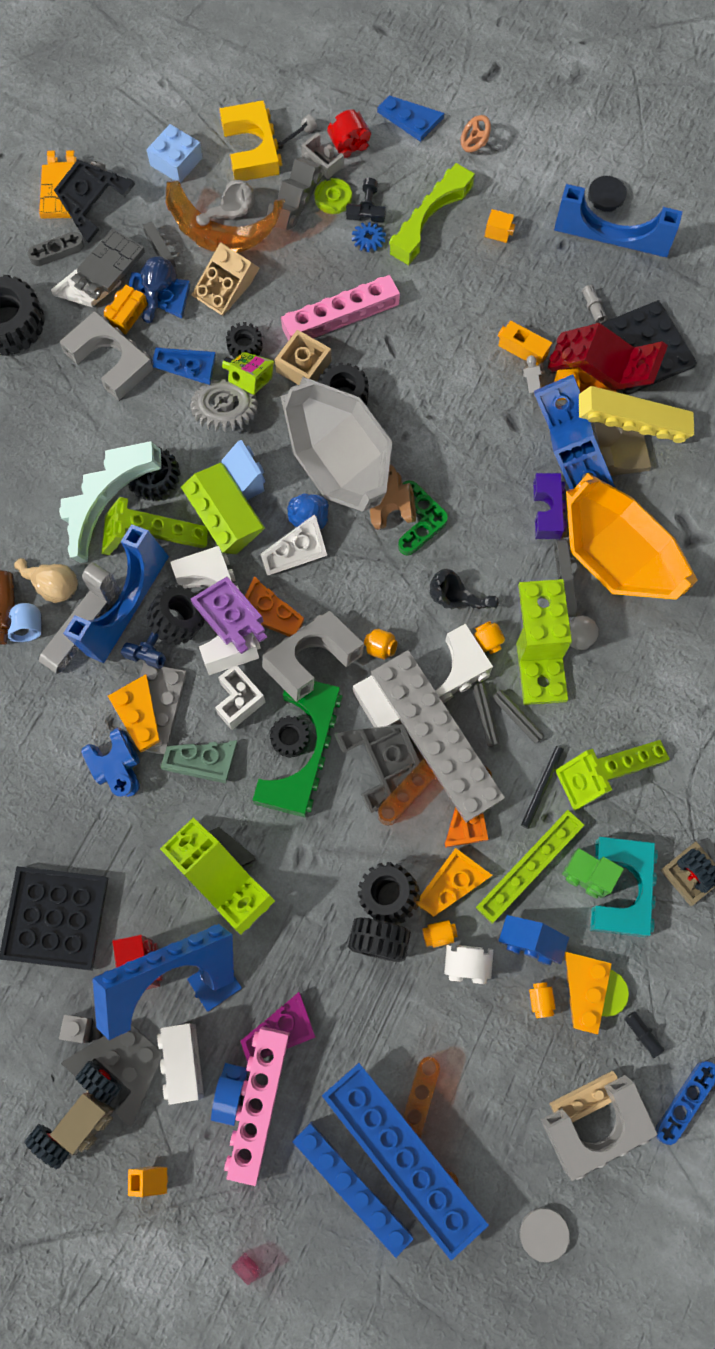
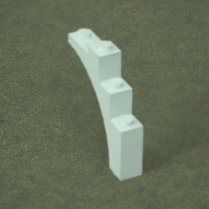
(100, 487)

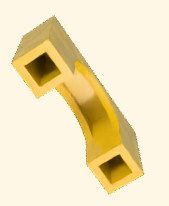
(252, 119)

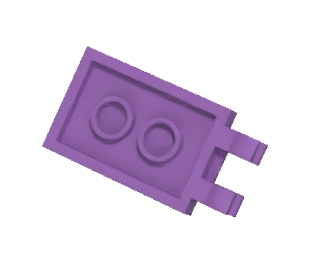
(229, 613)

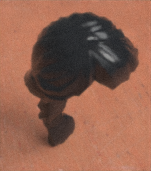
(451, 593)

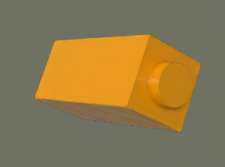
(523, 342)

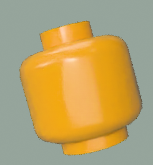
(489, 637)
(380, 644)

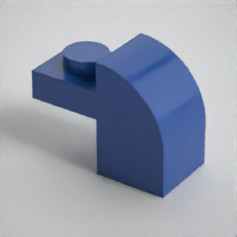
(228, 1094)

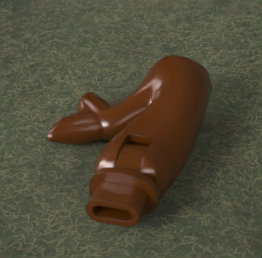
(7, 601)

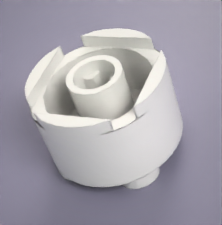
(468, 963)

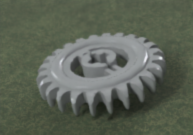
(223, 411)

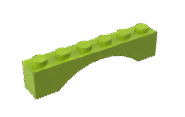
(451, 188)

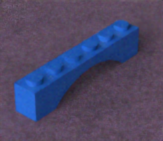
(353, 1190)

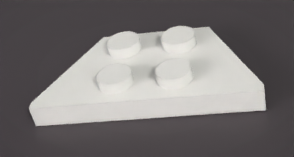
(67, 291)

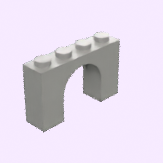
(97, 333)
(323, 632)
(631, 1129)

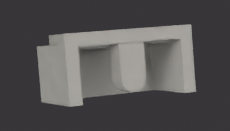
(314, 146)

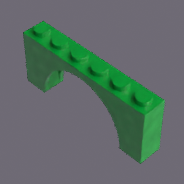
(295, 792)

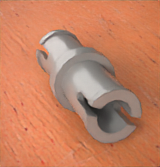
(594, 304)

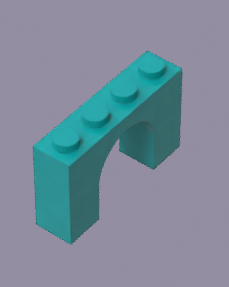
(639, 860)

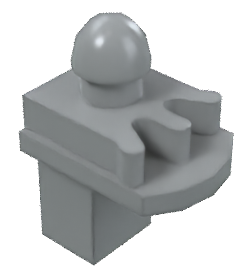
(533, 373)

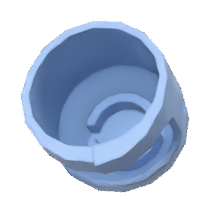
(24, 617)

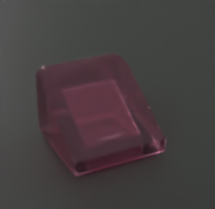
(246, 1268)

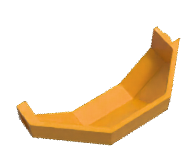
(624, 543)

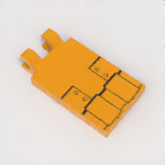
(51, 176)

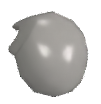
(583, 632)

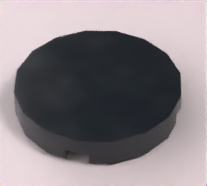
(607, 193)

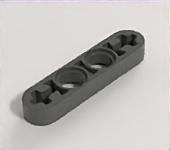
(565, 572)

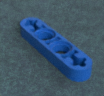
(690, 1105)

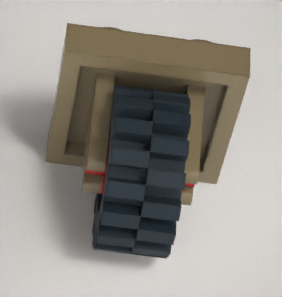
(691, 873)

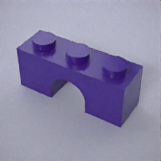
(549, 489)

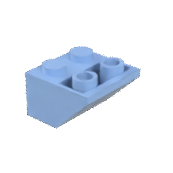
(244, 470)

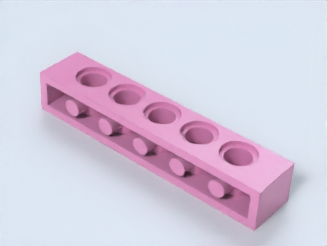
(351, 311)
(248, 1170)

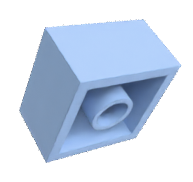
(174, 153)

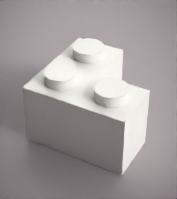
(243, 697)

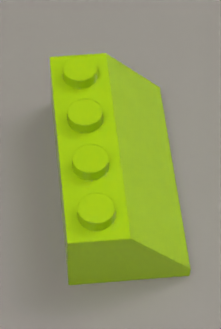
(223, 508)

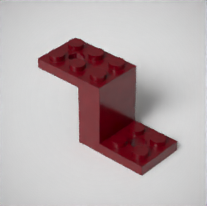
(607, 357)

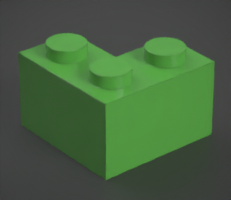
(592, 874)

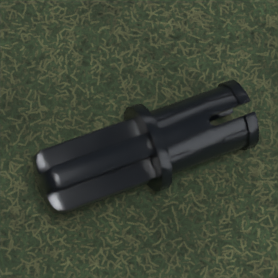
(644, 1034)

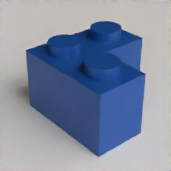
(534, 939)

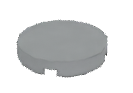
(544, 1235)

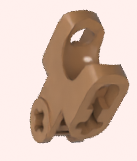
(396, 498)

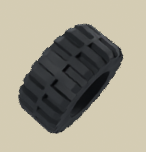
(28, 321)

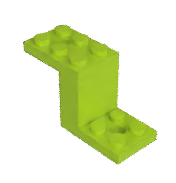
(543, 641)
(217, 875)

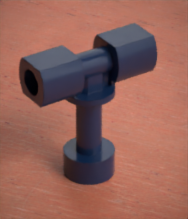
(145, 652)

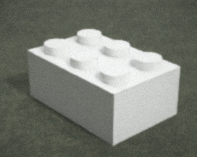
(180, 1063)

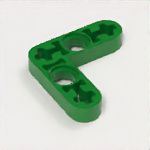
(426, 522)

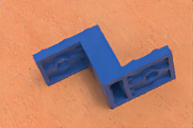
(572, 437)

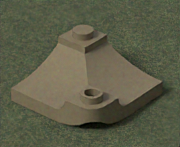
(622, 450)

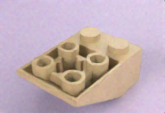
(224, 279)

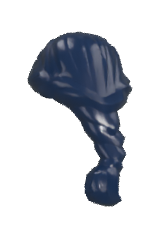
(155, 277)

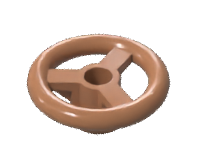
(478, 136)

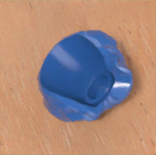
(305, 506)

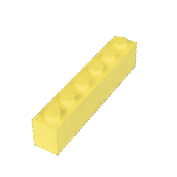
(636, 414)

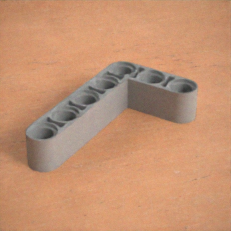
(98, 601)

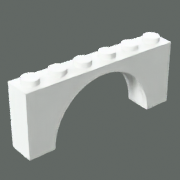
(203, 571)
(468, 666)

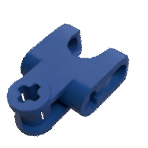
(116, 766)

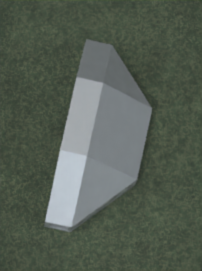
(338, 444)

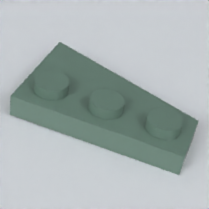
(201, 761)

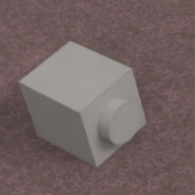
(75, 1029)

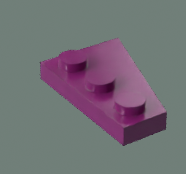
(289, 1018)

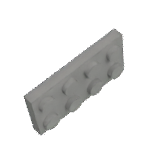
(166, 691)

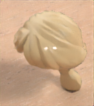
(52, 581)

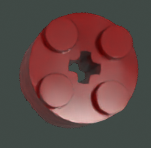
(349, 132)

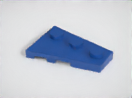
(410, 117)
(171, 299)
(186, 363)

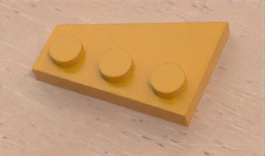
(452, 882)
(587, 989)

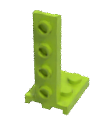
(120, 518)
(587, 777)

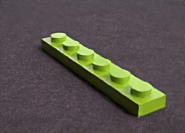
(529, 866)

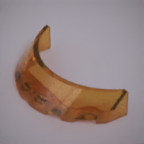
(211, 235)

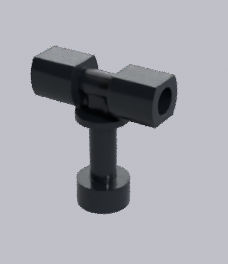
(367, 207)

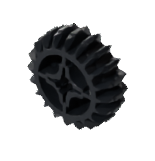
(167, 475)

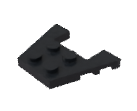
(82, 189)

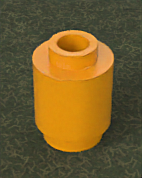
(439, 934)
(542, 1000)

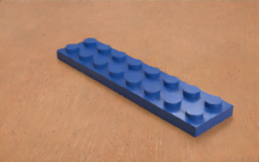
(405, 1161)

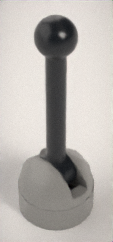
(307, 124)

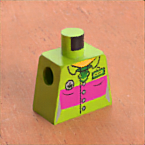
(249, 371)

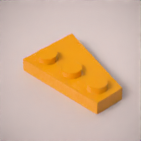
(137, 713)

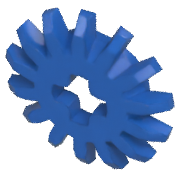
(365, 243)

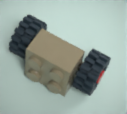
(81, 1123)

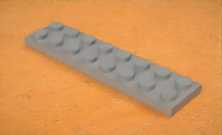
(437, 736)

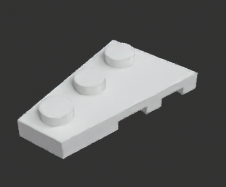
(295, 548)

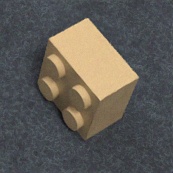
(302, 358)

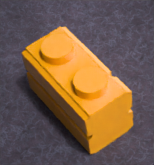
(125, 308)

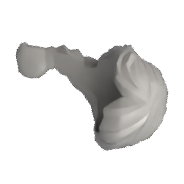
(236, 202)

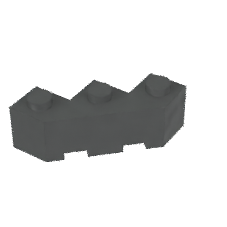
(297, 191)

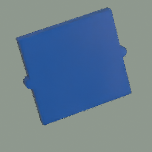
(209, 997)

